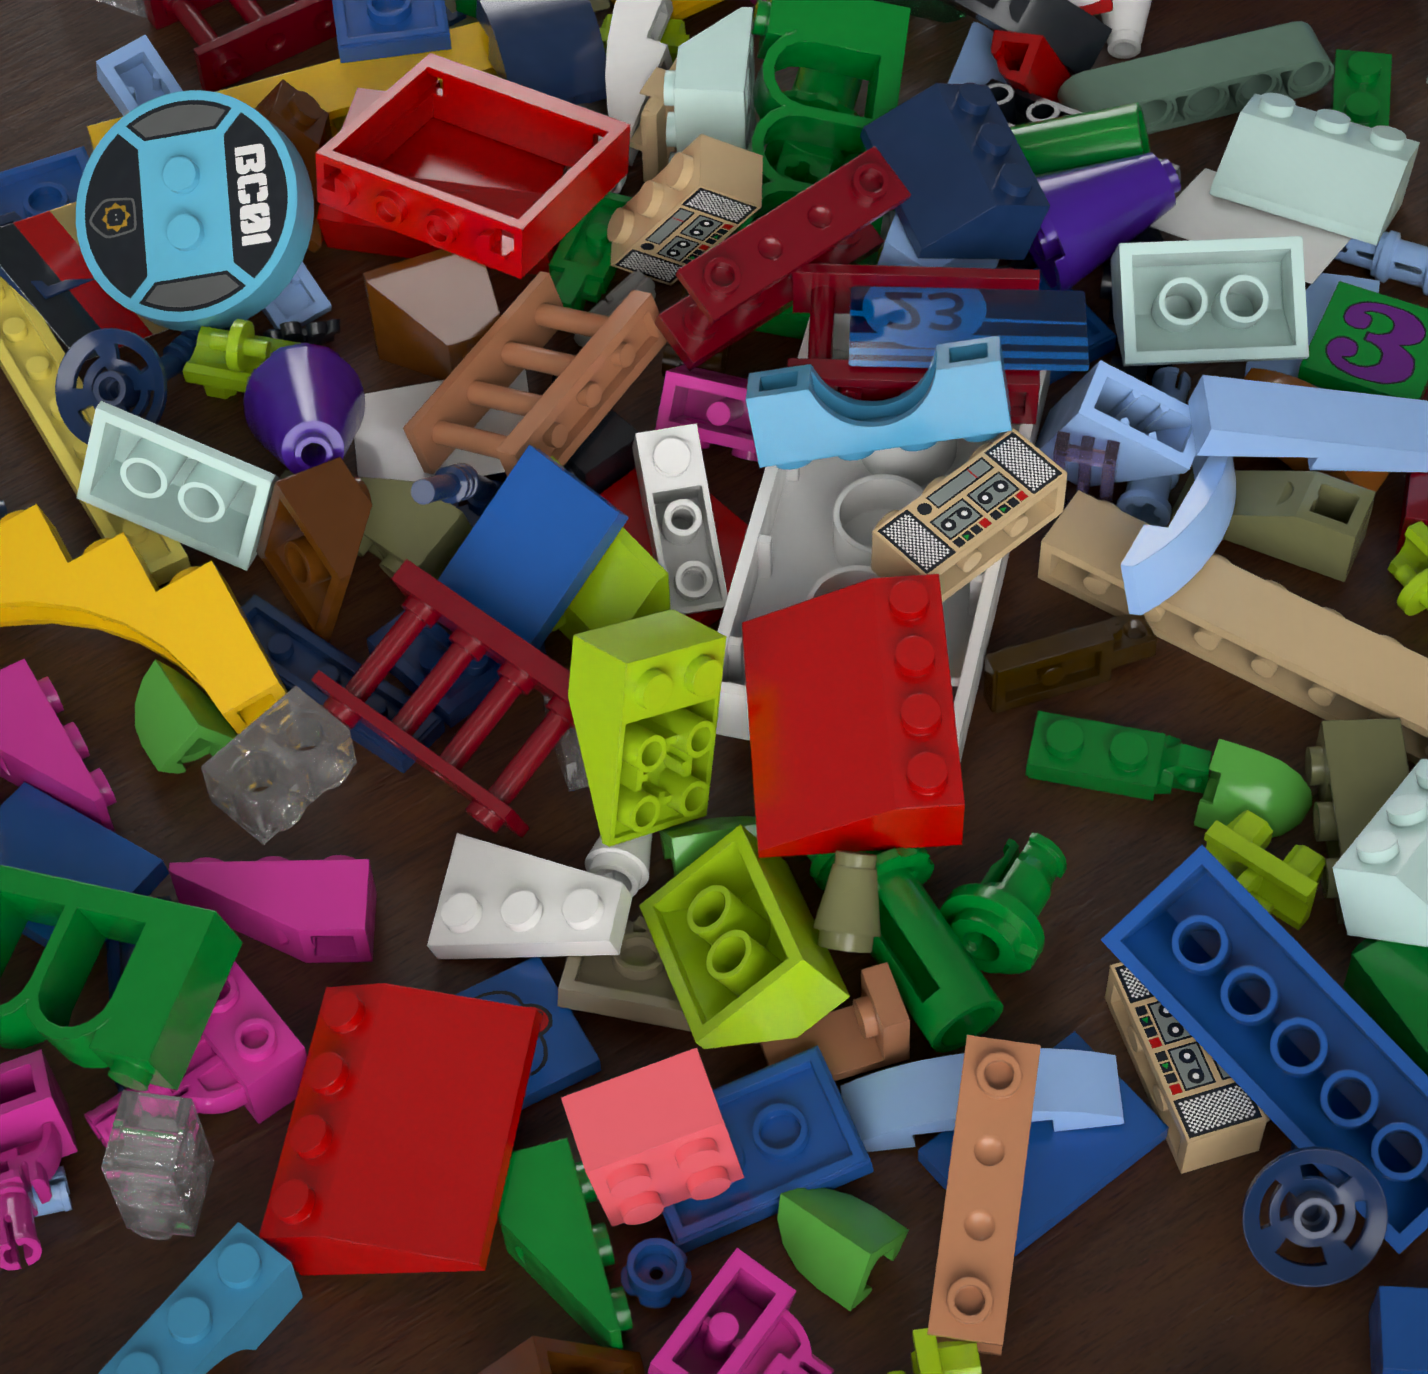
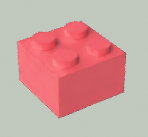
(653, 1139)

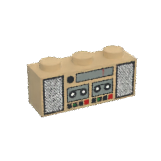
(686, 209)
(971, 515)
(1187, 1089)

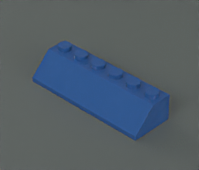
(1283, 1031)

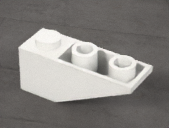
(680, 516)

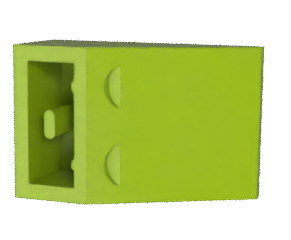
(647, 720)

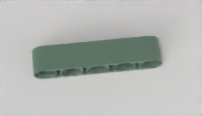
(1206, 77)

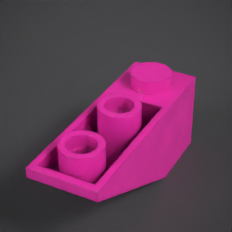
(42, 750)
(297, 906)

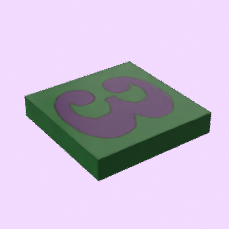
(1369, 345)

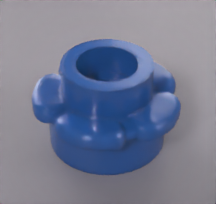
(653, 1255)

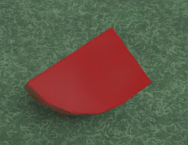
(1029, 63)

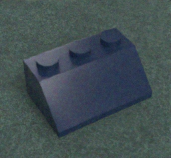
(963, 174)

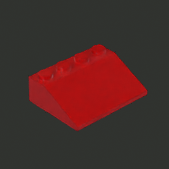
(453, 163)
(854, 721)
(401, 1132)

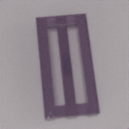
(1087, 458)

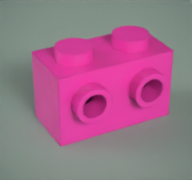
(712, 402)

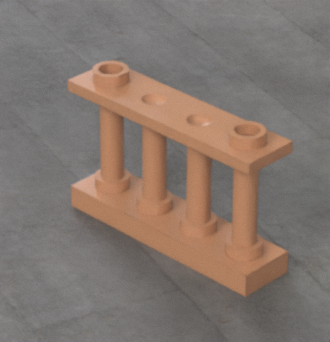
(568, 409)
(984, 1193)

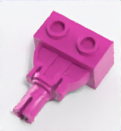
(240, 1060)
(33, 1139)
(740, 1328)

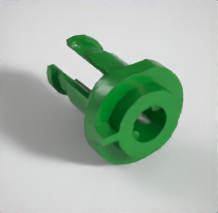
(1001, 914)

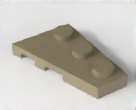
(625, 984)

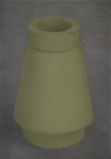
(850, 904)

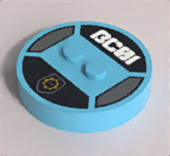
(194, 211)

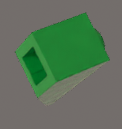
(554, 1240)

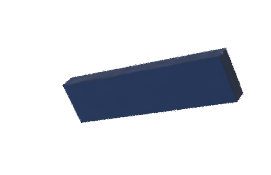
(301, 653)

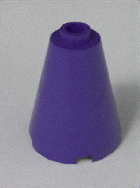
(1096, 211)
(304, 405)

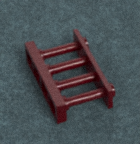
(252, 47)
(752, 272)
(826, 291)
(472, 637)

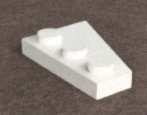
(524, 907)

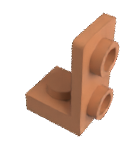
(856, 1037)

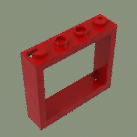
(490, 107)

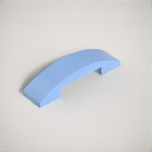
(1171, 556)
(922, 1096)

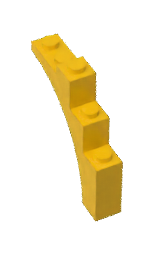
(112, 590)

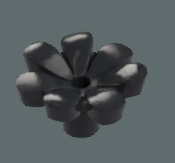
(313, 333)

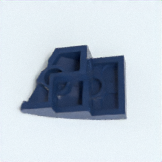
(546, 46)

